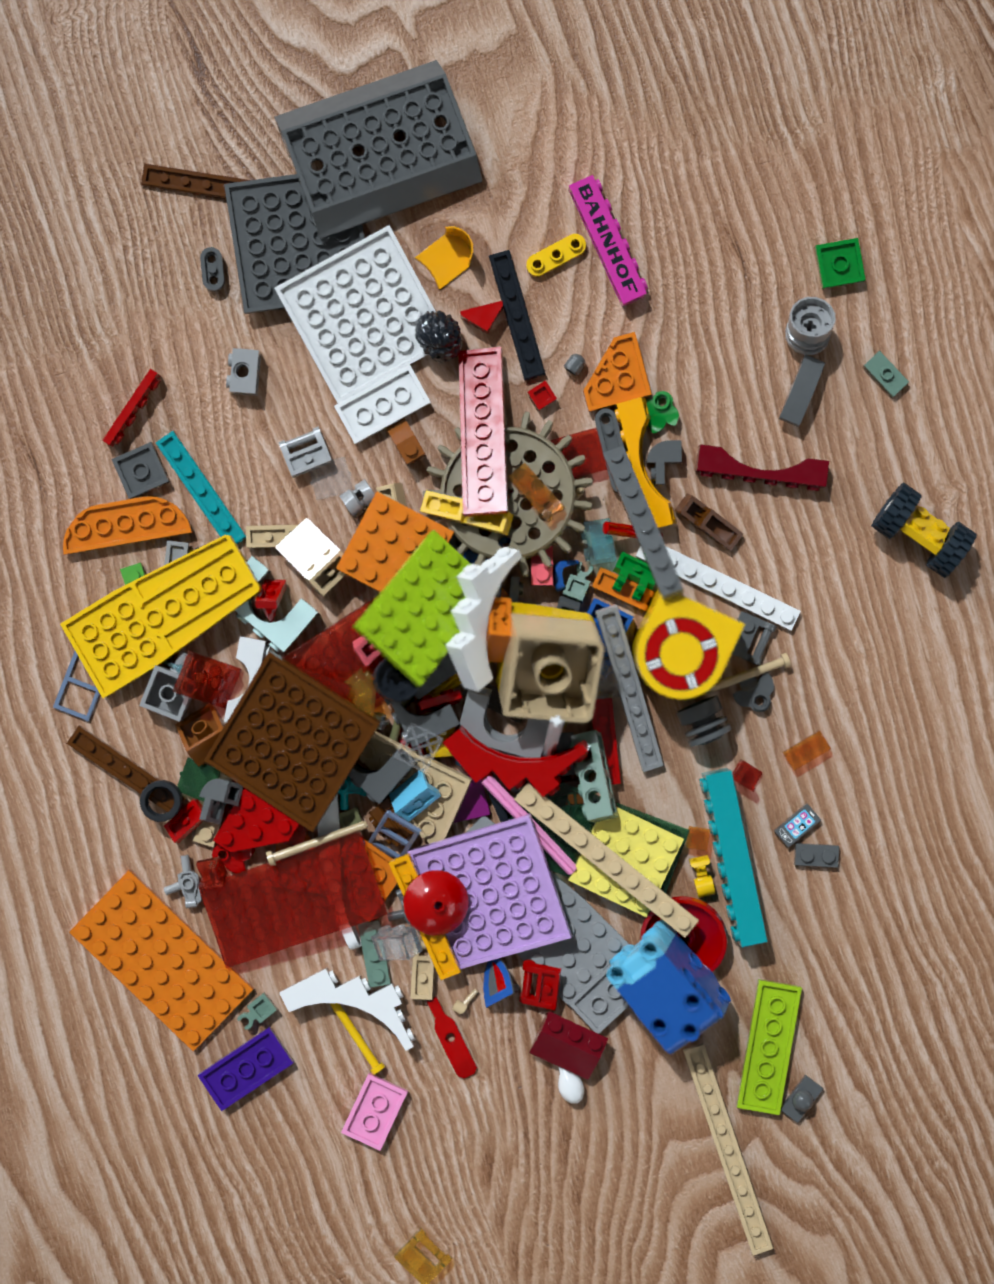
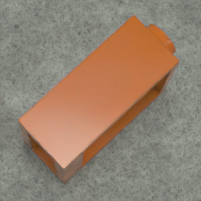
(498, 629)

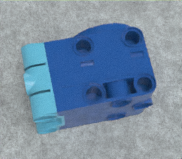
(668, 987)

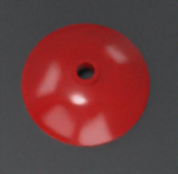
(427, 890)

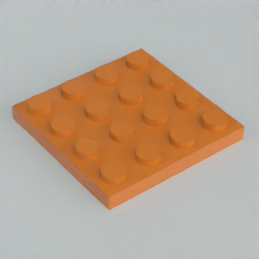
(386, 541)

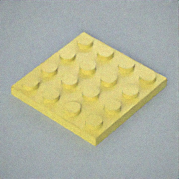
(639, 844)

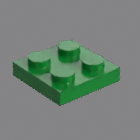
(840, 263)

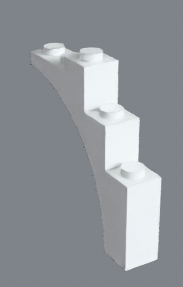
(472, 615)
(381, 1003)

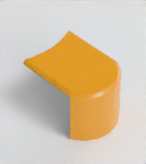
(448, 256)

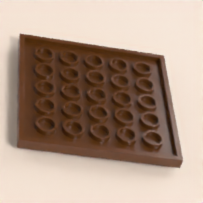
(292, 741)

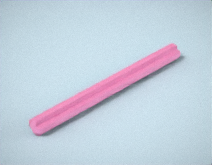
(517, 811)

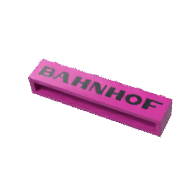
(607, 240)

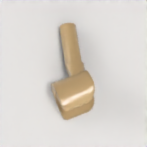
(460, 1007)

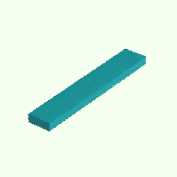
(199, 487)

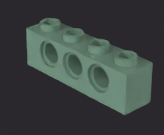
(606, 807)

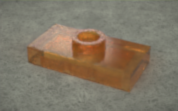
(806, 750)

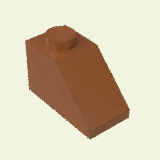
(406, 441)

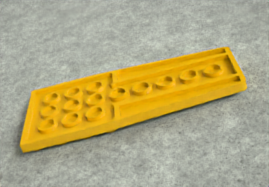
(159, 613)

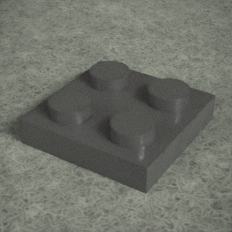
(140, 470)

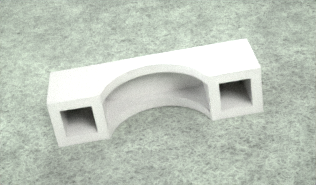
(251, 654)

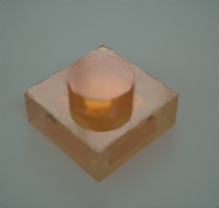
(697, 838)

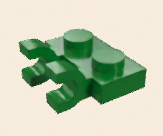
(635, 570)

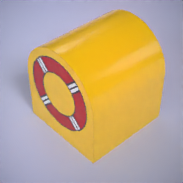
(682, 646)

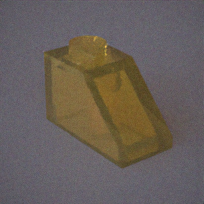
(362, 690)

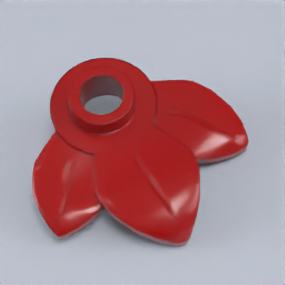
(234, 860)

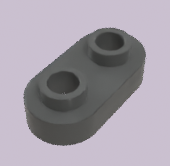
(213, 269)

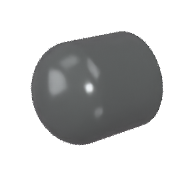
(575, 364)

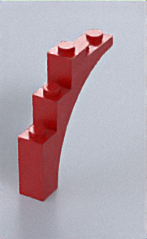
(512, 770)

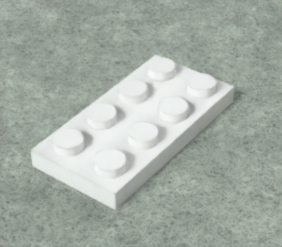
(382, 404)

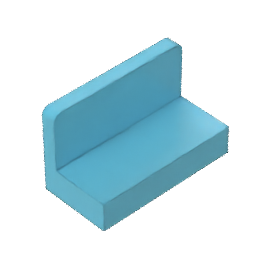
(413, 796)

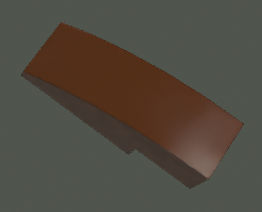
(708, 521)

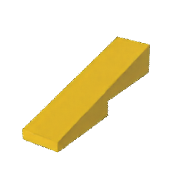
(452, 509)

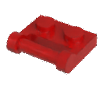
(547, 985)

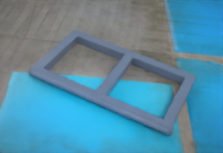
(67, 678)
(381, 828)

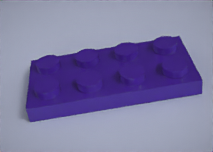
(245, 1068)

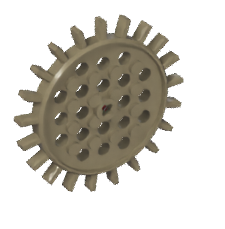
(559, 481)

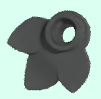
(755, 688)

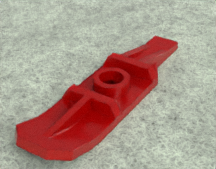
(456, 1050)

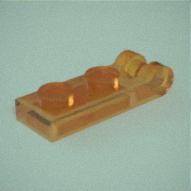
(535, 492)

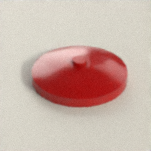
(707, 938)

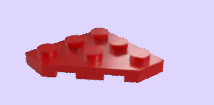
(254, 825)

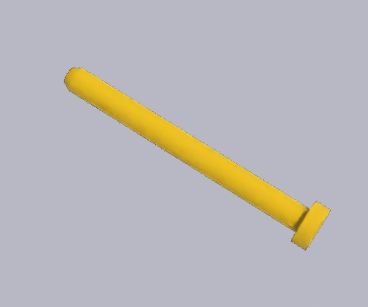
(376, 1066)

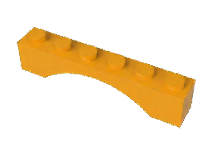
(634, 420)

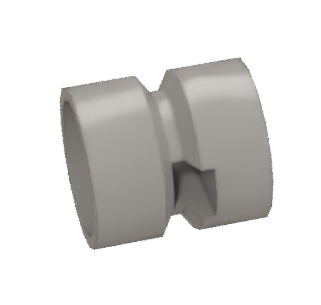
(351, 500)

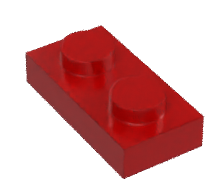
(431, 703)
(185, 821)

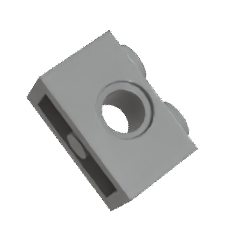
(244, 385)

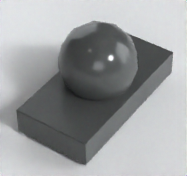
(801, 1098)

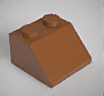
(200, 732)

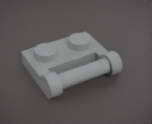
(307, 458)

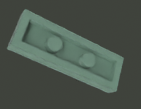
(376, 970)

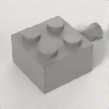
(160, 694)

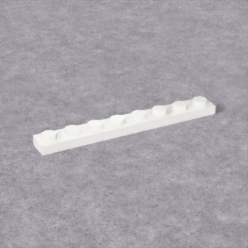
(731, 589)

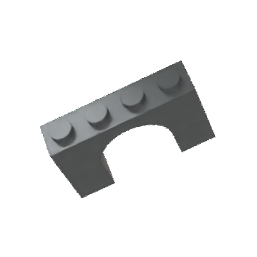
(436, 721)
(382, 781)

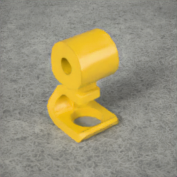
(703, 882)

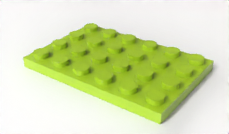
(413, 612)

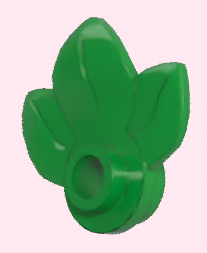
(661, 414)

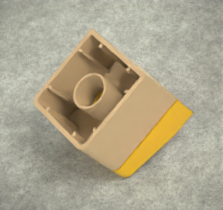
(550, 664)

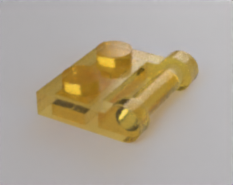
(417, 1262)

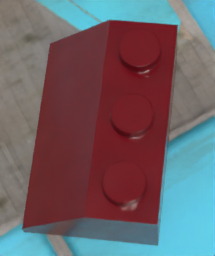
(568, 1045)

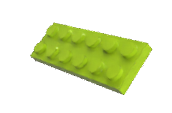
(769, 1047)

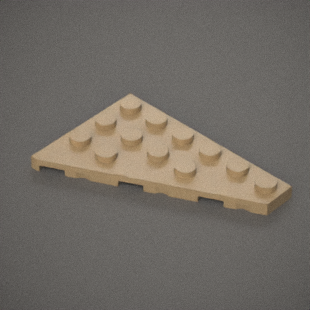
(439, 816)

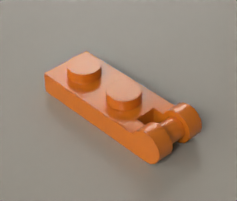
(605, 580)

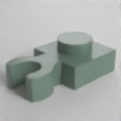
(577, 585)
(259, 1009)

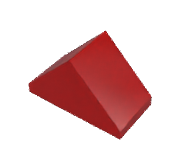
(483, 316)

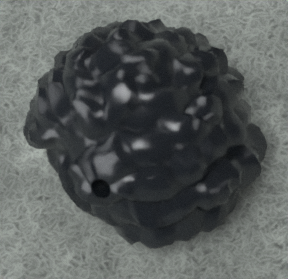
(439, 336)

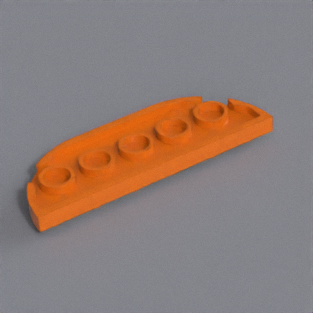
(124, 524)

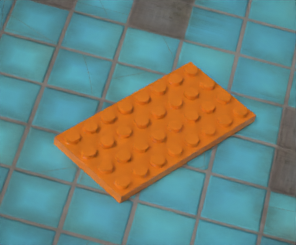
(161, 960)

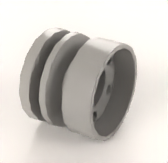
(810, 325)

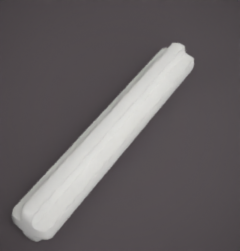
(552, 736)

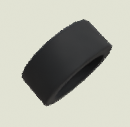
(144, 801)

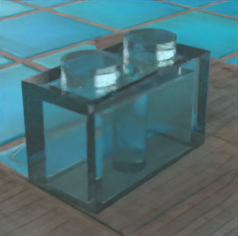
(599, 545)

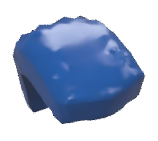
(557, 573)

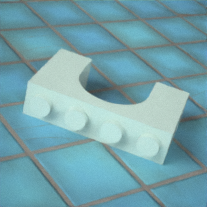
(283, 632)

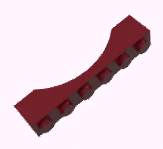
(717, 461)

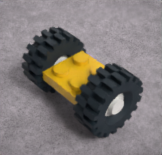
(946, 545)

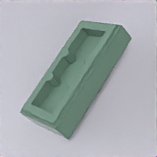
(885, 374)

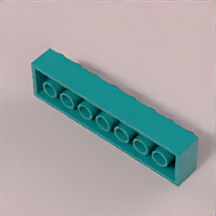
(733, 856)

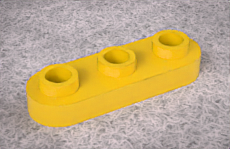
(548, 262)

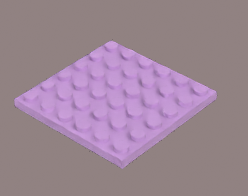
(507, 889)

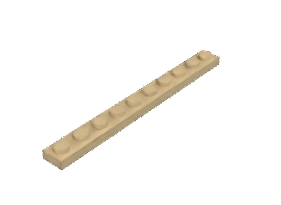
(606, 860)
(728, 1149)

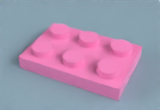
(374, 1111)

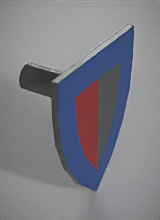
(497, 982)

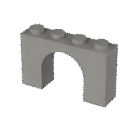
(525, 743)

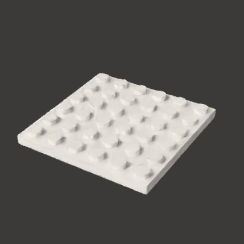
(359, 313)

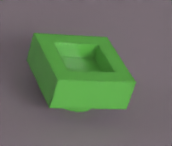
(132, 572)

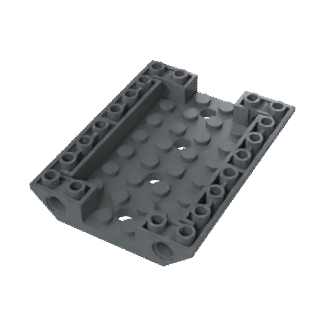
(390, 172)

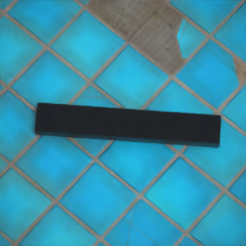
(516, 315)

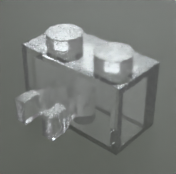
(397, 942)

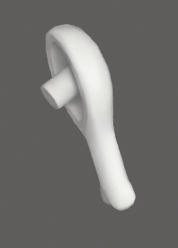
(570, 1086)

